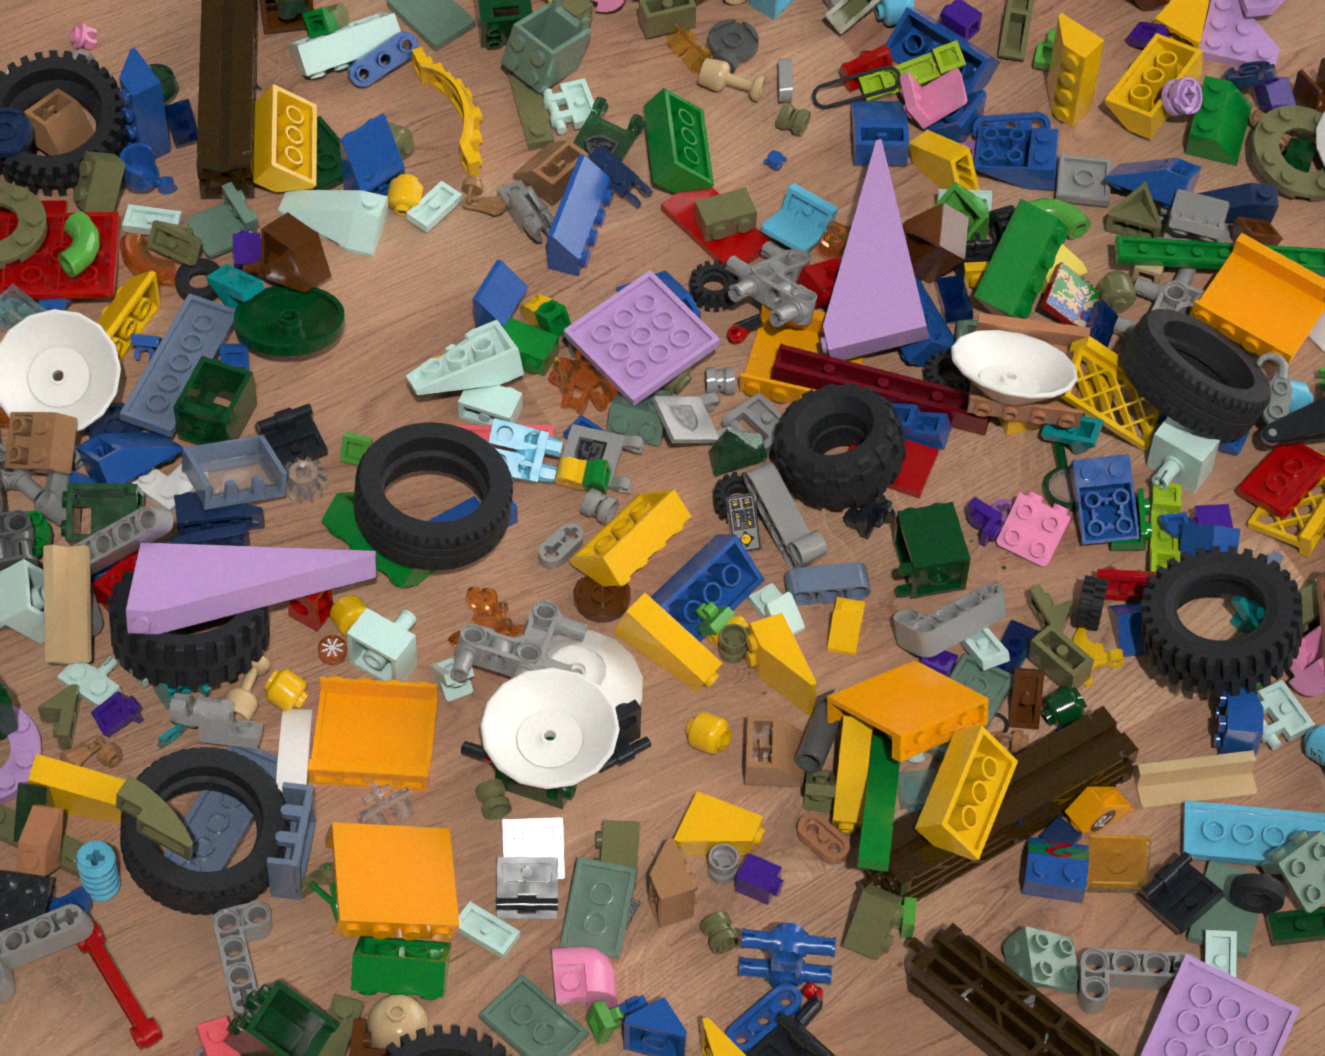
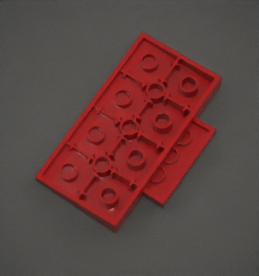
(41, 273)

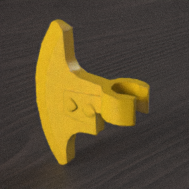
(1112, 658)

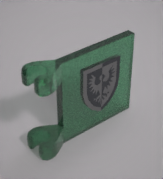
(612, 137)

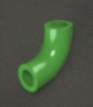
(1068, 214)
(83, 246)

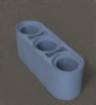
(827, 582)

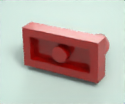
(866, 61)
(1125, 584)

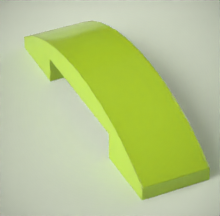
(923, 69)
(1161, 545)

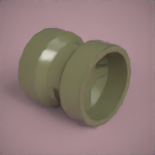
(793, 119)
(732, 643)
(493, 797)
(721, 934)

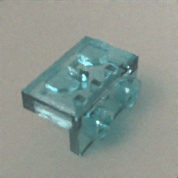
(16, 306)
(914, 788)

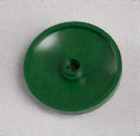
(289, 321)

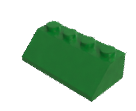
(677, 143)
(1021, 261)
(343, 525)

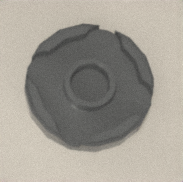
(735, 37)

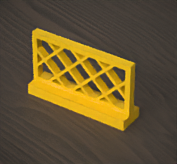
(1105, 361)
(1310, 532)

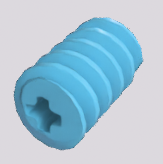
(98, 870)

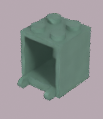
(546, 46)

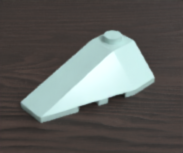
(345, 216)
(480, 360)

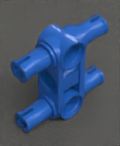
(787, 947)

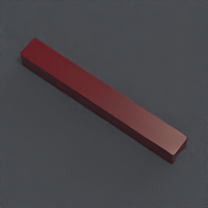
(815, 370)

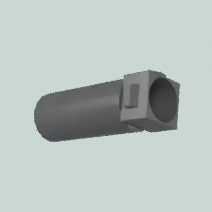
(818, 737)

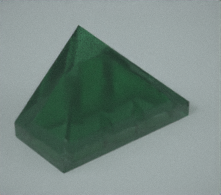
(736, 450)
(27, 796)

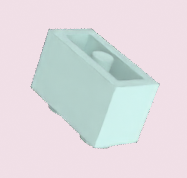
(490, 402)

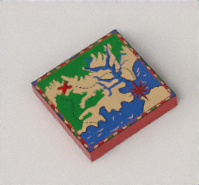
(1069, 296)

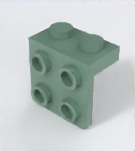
(220, 222)
(637, 420)
(1302, 867)
(1043, 959)

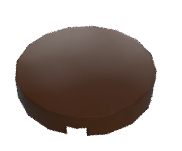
(604, 604)

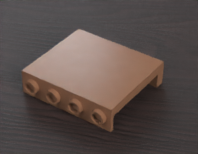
(1048, 411)

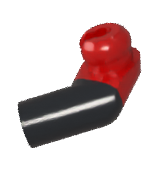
(741, 329)
(475, 752)
(813, 1005)

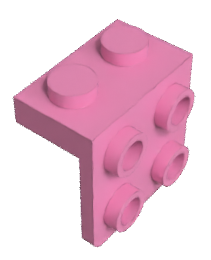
(935, 99)
(1034, 528)

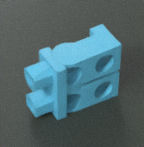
(529, 450)

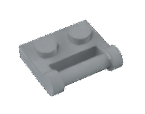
(759, 415)

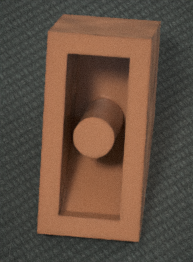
(41, 841)

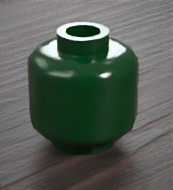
(1063, 706)

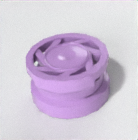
(1182, 97)

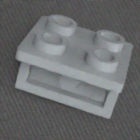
(1196, 217)

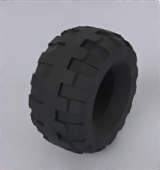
(832, 419)

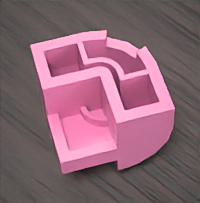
(1309, 666)
(583, 976)

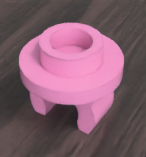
(83, 36)

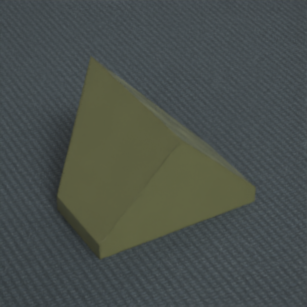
(1135, 215)

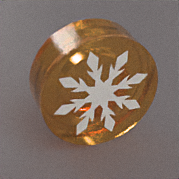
(332, 650)

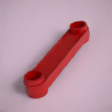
(143, 1030)

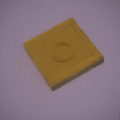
(1118, 863)

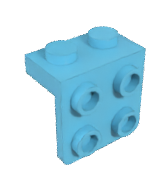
(800, 219)

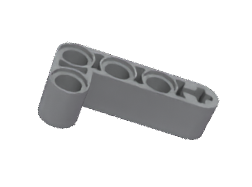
(783, 518)
(950, 624)
(66, 926)
(235, 941)
(1112, 977)

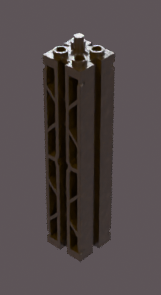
(227, 96)
(1040, 790)
(993, 1002)

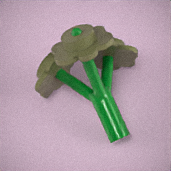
(321, 876)

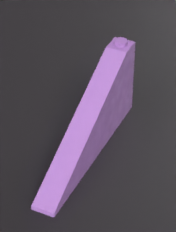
(875, 289)
(202, 583)

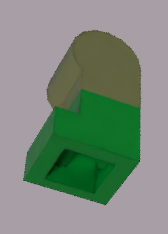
(326, 19)

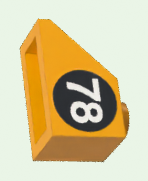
(1097, 809)

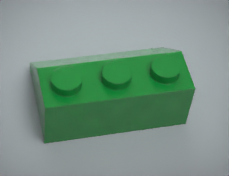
(1219, 123)
(400, 967)

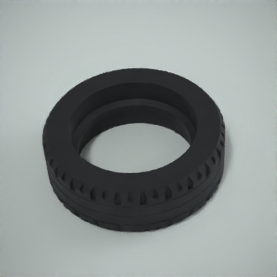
(1195, 374)
(427, 543)
(215, 890)

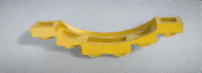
(461, 99)

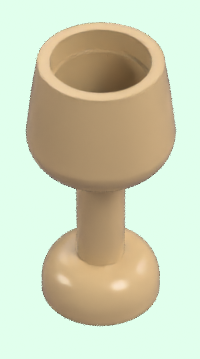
(716, 75)
(243, 698)

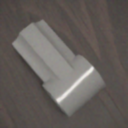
(50, 501)

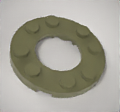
(1268, 157)
(31, 225)

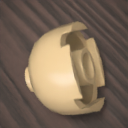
(394, 1018)

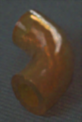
(139, 260)

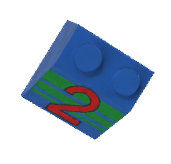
(1056, 870)

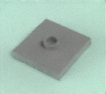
(1082, 180)

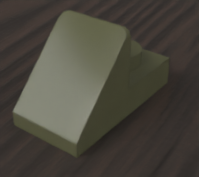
(175, 241)
(1045, 611)
(63, 712)
(820, 791)

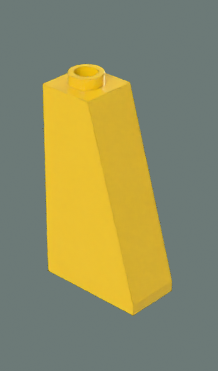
(668, 644)
(852, 774)
(78, 789)

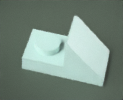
(770, 602)
(449, 687)

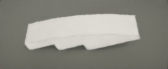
(294, 747)

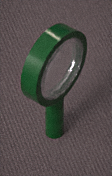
(1057, 483)

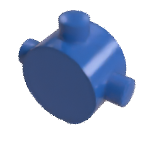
(775, 160)
(166, 185)

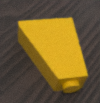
(1184, 20)
(943, 160)
(718, 822)

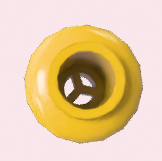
(404, 193)
(346, 612)
(286, 690)
(709, 733)

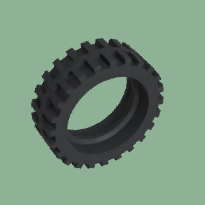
(186, 658)

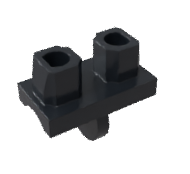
(977, 251)
(873, 513)

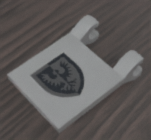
(688, 418)
(595, 444)

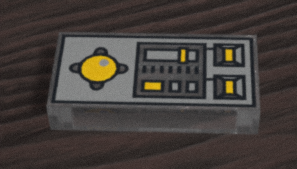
(743, 520)

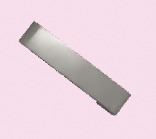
(121, 540)

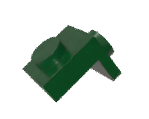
(1300, 153)

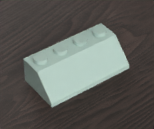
(343, 45)

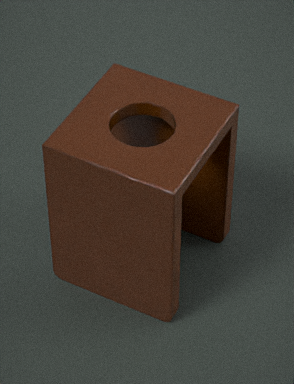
(1310, 93)

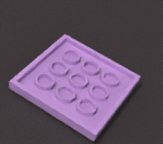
(642, 337)
(1218, 1016)

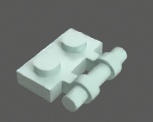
(577, 101)
(1286, 713)

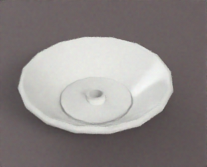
(52, 345)
(1013, 366)
(602, 662)
(543, 706)

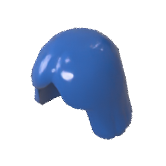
(140, 167)

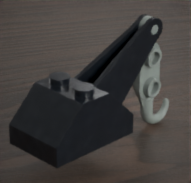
(1297, 427)

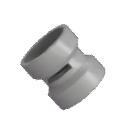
(720, 380)
(599, 506)
(719, 857)

